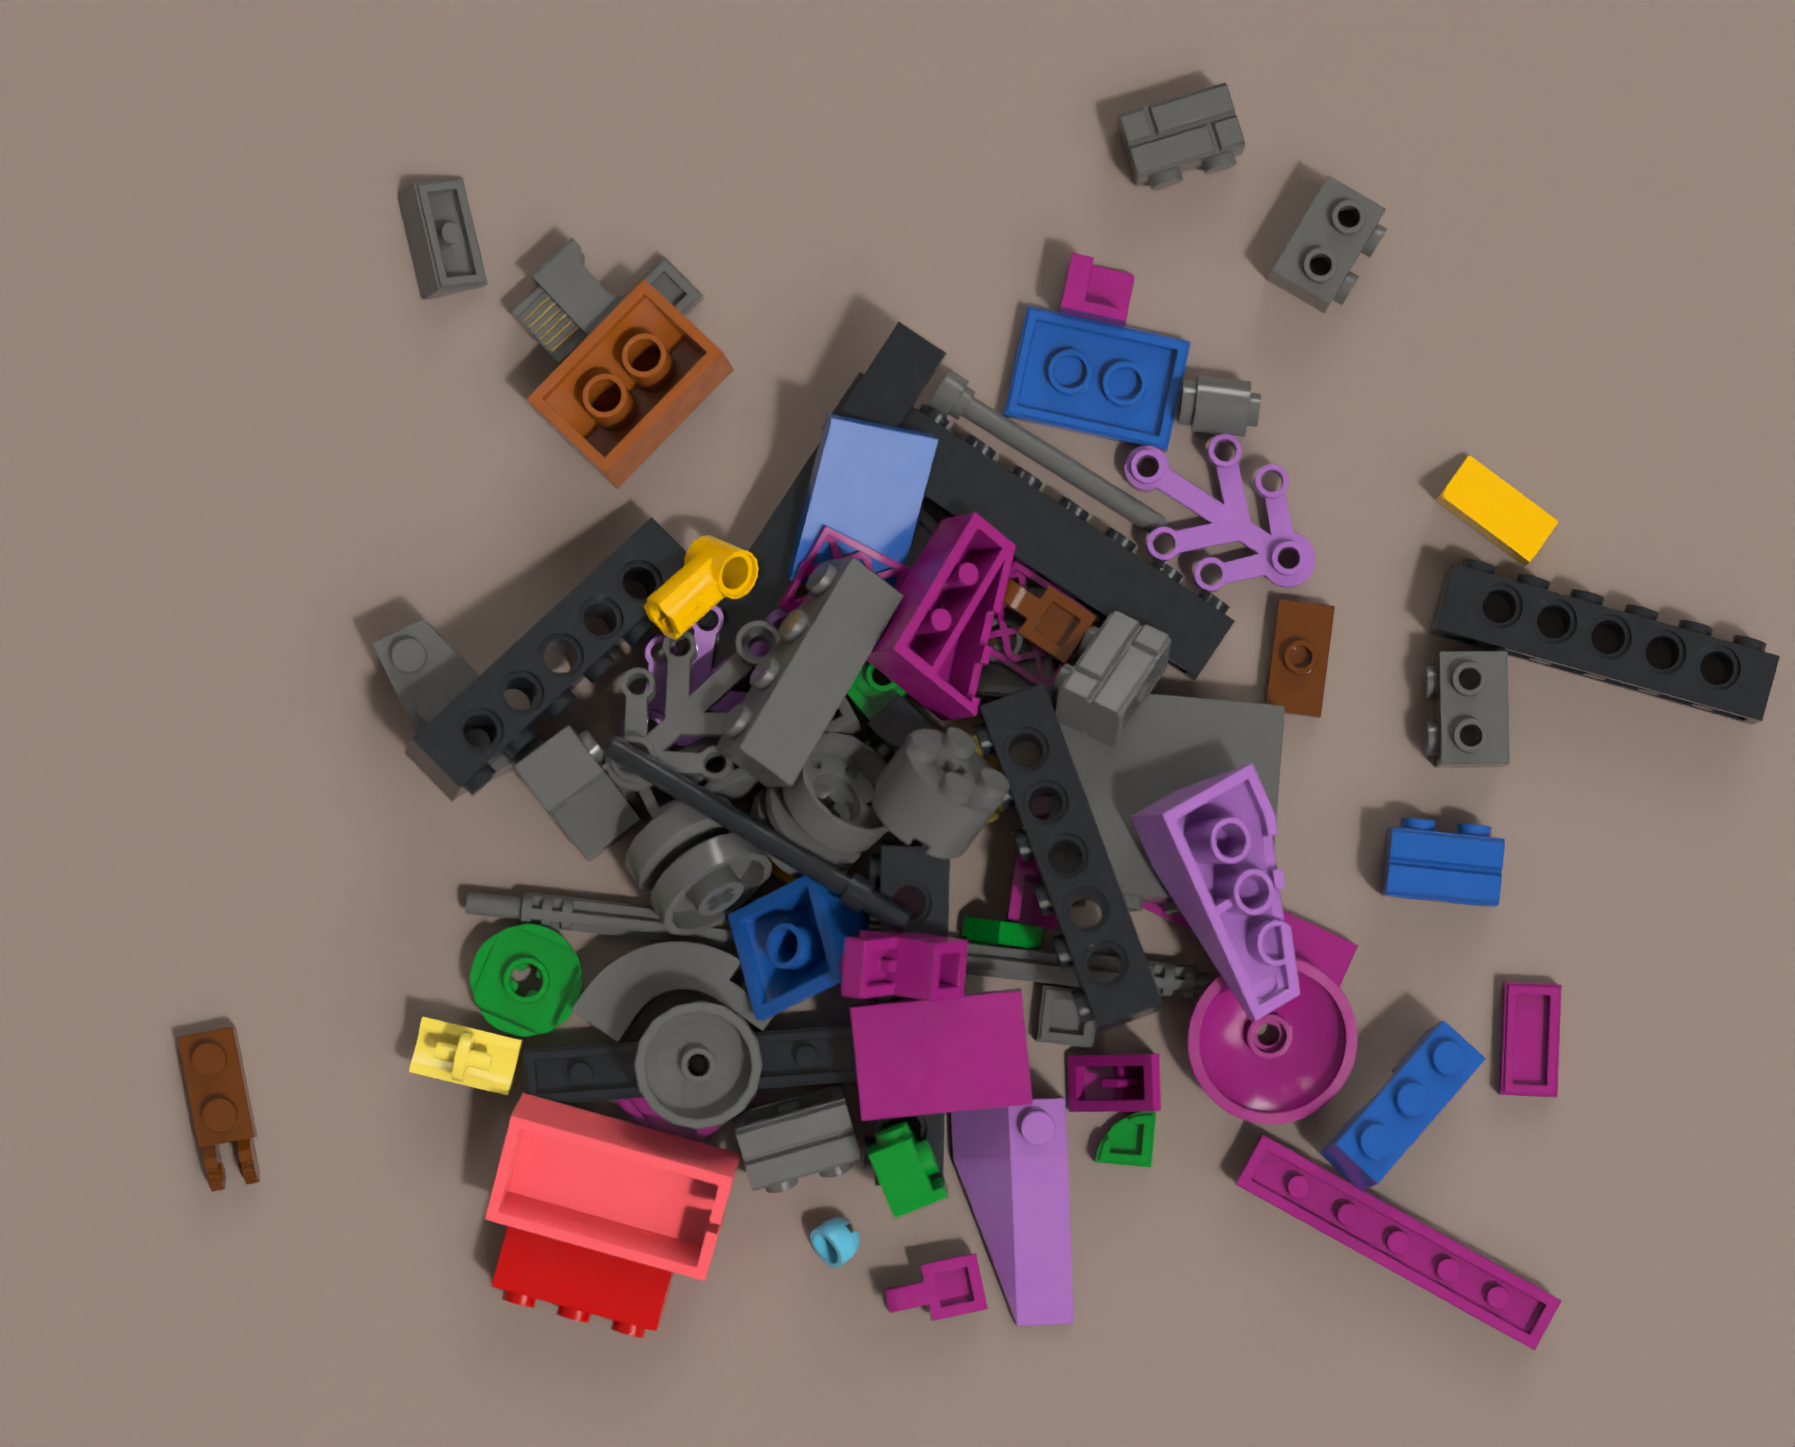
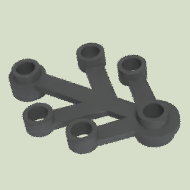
(685, 712)

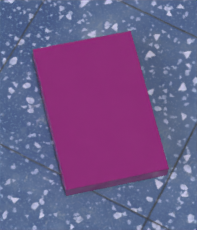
(941, 1054)

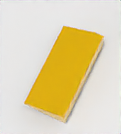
(1497, 511)

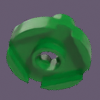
(516, 949)

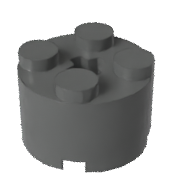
(938, 791)

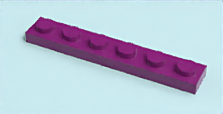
(1398, 1242)

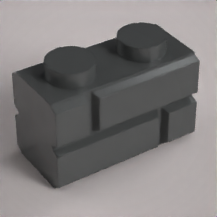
(1181, 136)
(1111, 677)
(797, 1139)

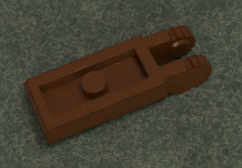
(219, 1101)

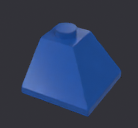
(792, 944)

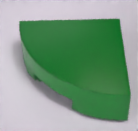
(1002, 932)
(1129, 1141)

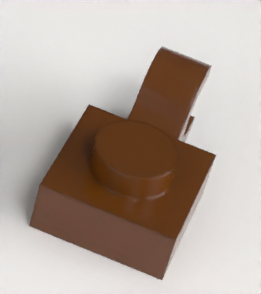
(1051, 622)

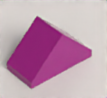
(1114, 1083)

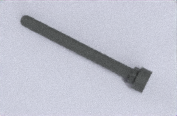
(957, 400)

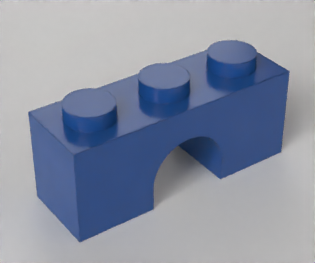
(1403, 1107)

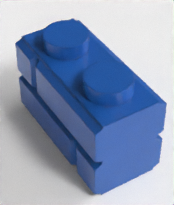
(1443, 865)

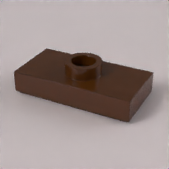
(1299, 657)

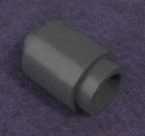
(1218, 405)

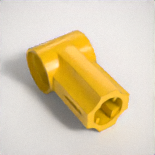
(708, 575)

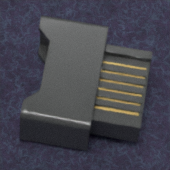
(565, 303)

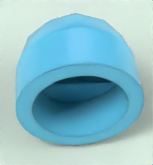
(835, 1242)

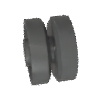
(695, 869)
(664, 1064)

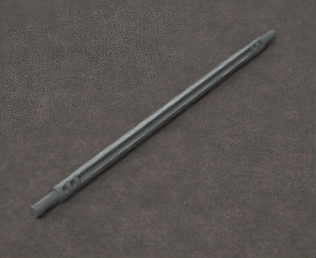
(643, 923)

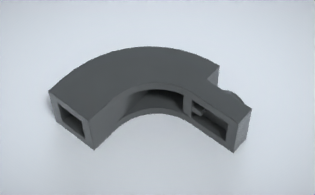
(639, 977)

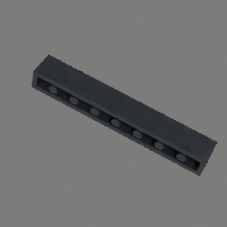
(1063, 547)

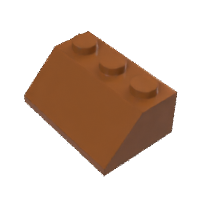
(630, 383)

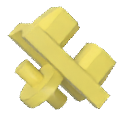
(465, 1056)

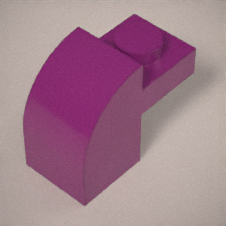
(903, 965)

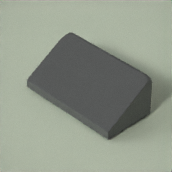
(441, 237)

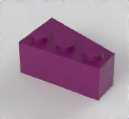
(946, 616)

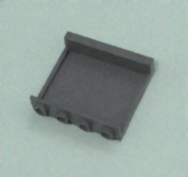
(1161, 751)

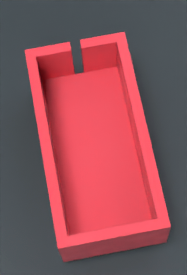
(612, 1186)

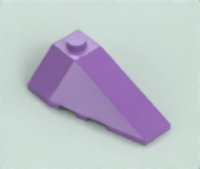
(1222, 872)
(1019, 1192)

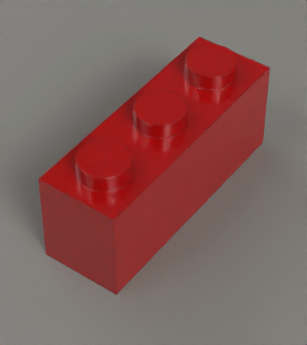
(581, 1282)

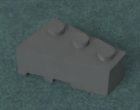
(429, 677)

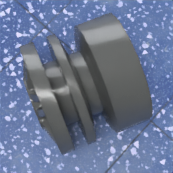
(828, 803)

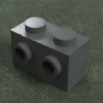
(1327, 244)
(1468, 709)

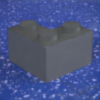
(579, 792)

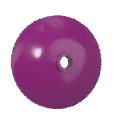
(1278, 1077)

